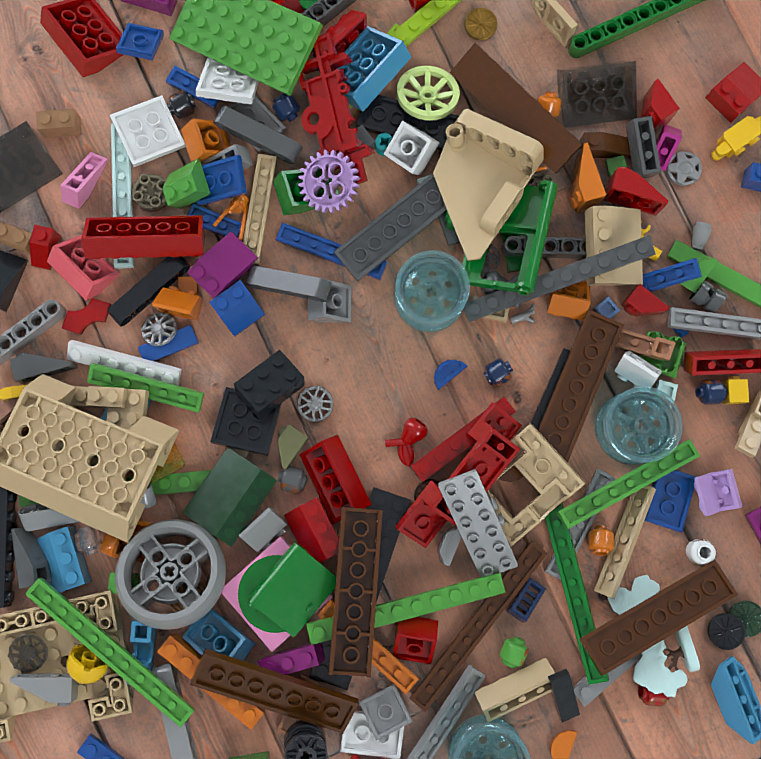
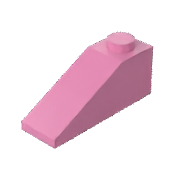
(82, 180)

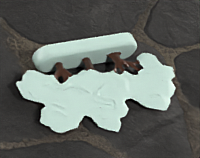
(650, 668)

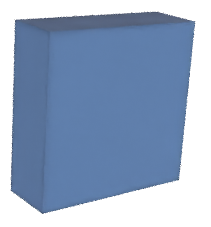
(607, 308)

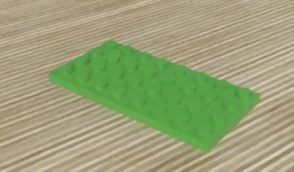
(249, 38)

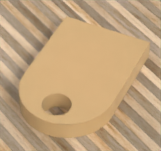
(555, 19)

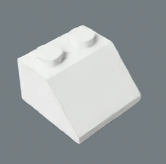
(411, 148)
(637, 370)

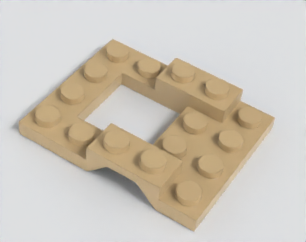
(123, 406)
(547, 473)

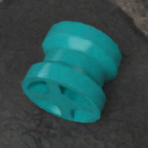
(380, 147)

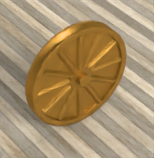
(481, 24)

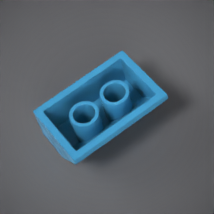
(66, 564)

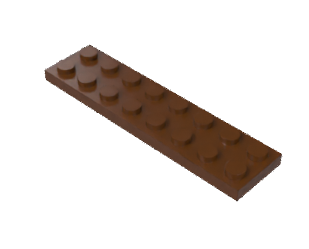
(579, 382)
(658, 617)
(274, 691)

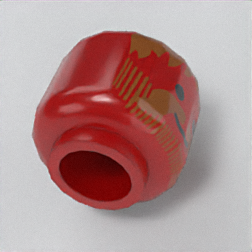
(650, 698)

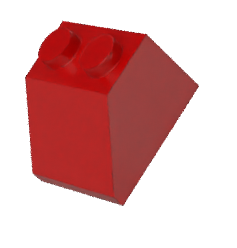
(659, 105)
(416, 639)

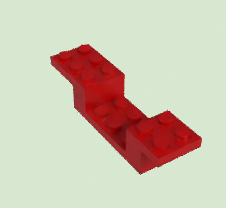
(488, 457)

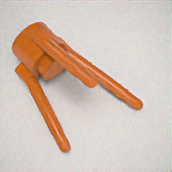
(238, 205)

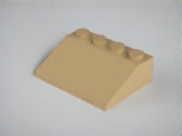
(609, 228)

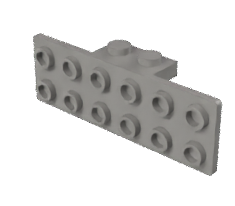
(478, 523)

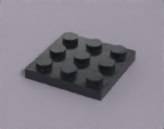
(240, 428)

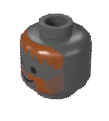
(292, 480)

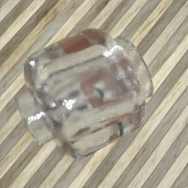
(88, 540)

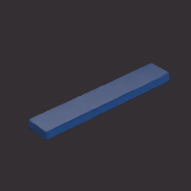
(317, 246)

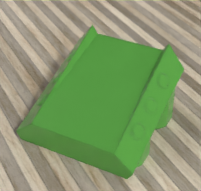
(670, 367)

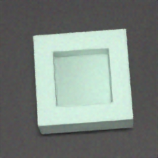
(668, 388)

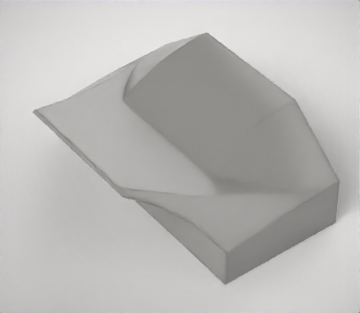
(449, 545)

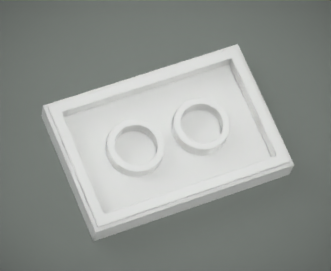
(360, 739)

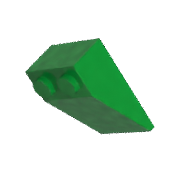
(289, 192)

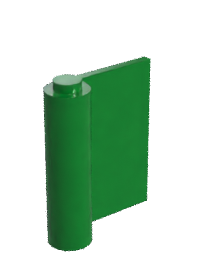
(293, 589)

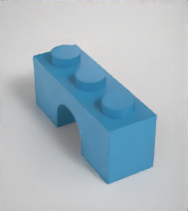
(143, 643)

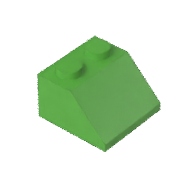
(186, 185)

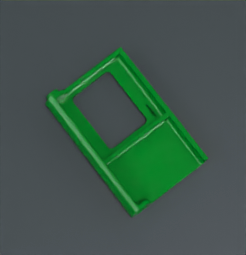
(529, 219)

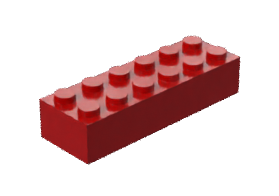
(143, 237)

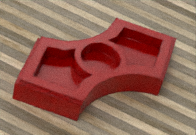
(79, 320)

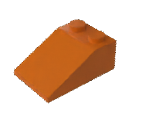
(586, 183)

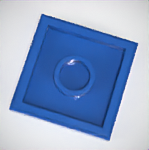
(140, 41)

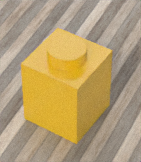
(736, 391)

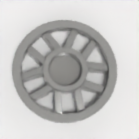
(159, 329)
(315, 404)

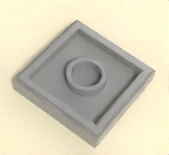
(385, 712)

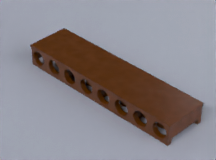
(515, 106)
(355, 592)

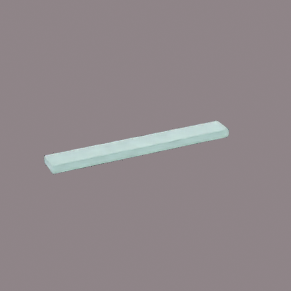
(121, 188)

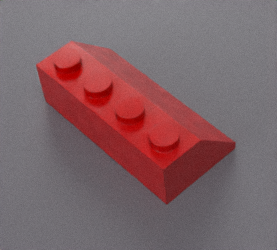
(334, 477)

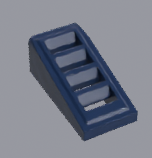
(532, 604)

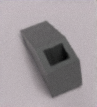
(29, 558)

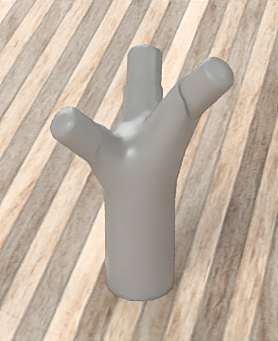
(524, 316)

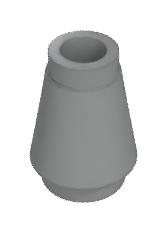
(700, 235)

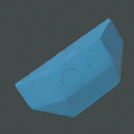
(737, 699)

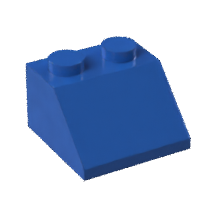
(237, 308)

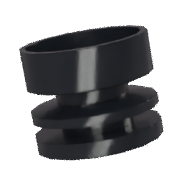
(305, 737)

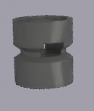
(708, 297)

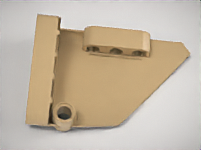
(483, 177)

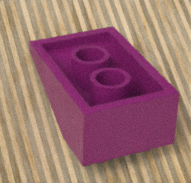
(222, 265)

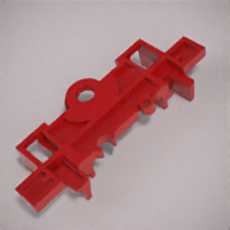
(332, 107)

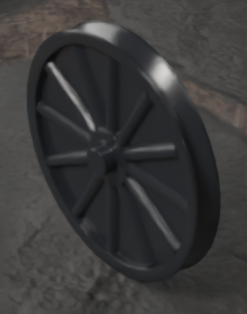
(726, 631)

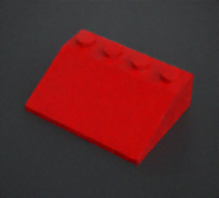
(82, 34)

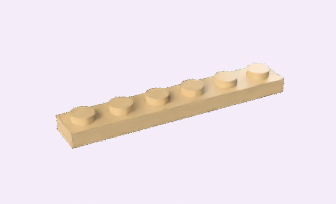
(259, 204)
(624, 541)

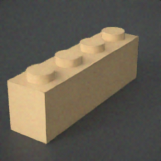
(515, 690)

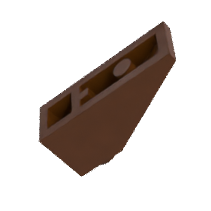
(606, 144)

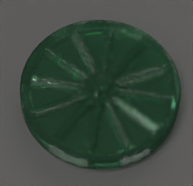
(750, 616)

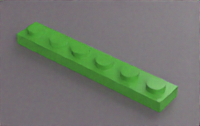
(158, 390)

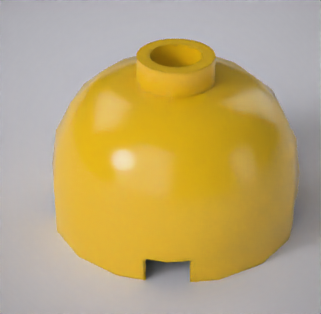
(85, 665)

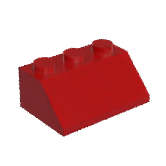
(347, 30)
(314, 529)

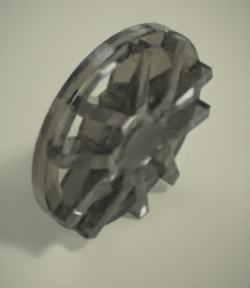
(27, 653)

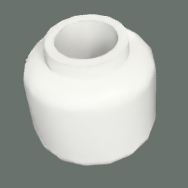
(700, 551)

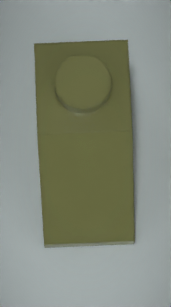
(290, 444)

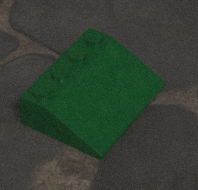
(229, 497)

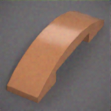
(645, 346)

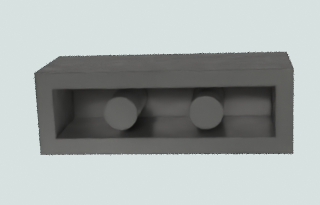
(643, 147)

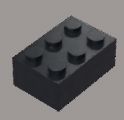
(269, 384)

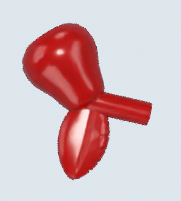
(413, 431)

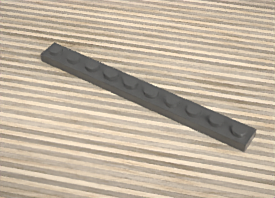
(563, 277)

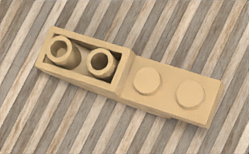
(750, 429)

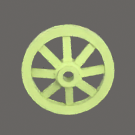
(427, 94)

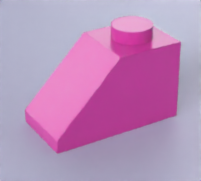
(667, 143)

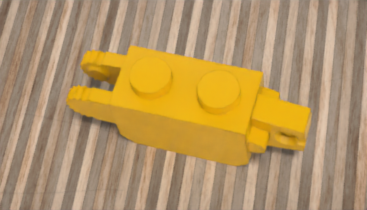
(737, 137)

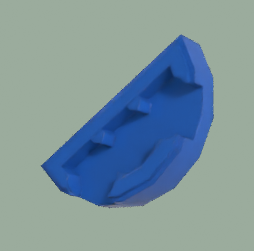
(447, 371)

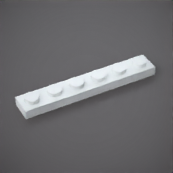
(90, 354)

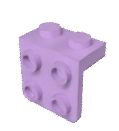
(717, 492)

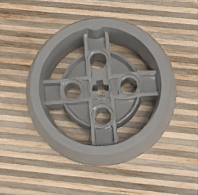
(145, 541)

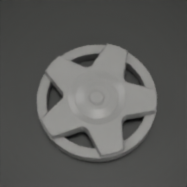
(684, 168)

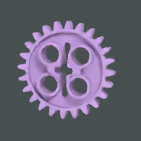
(345, 179)

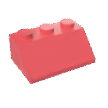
(86, 276)

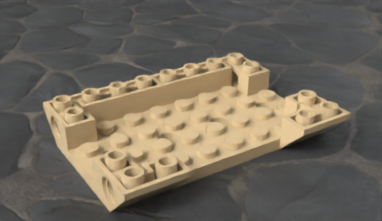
(65, 477)
(109, 694)

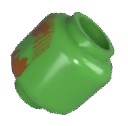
(514, 652)

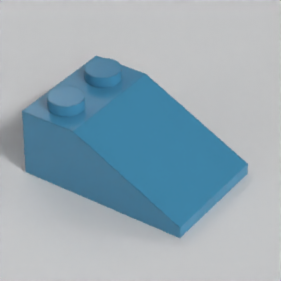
(218, 635)

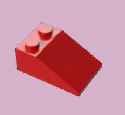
(736, 92)
(634, 192)

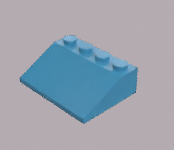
(373, 65)

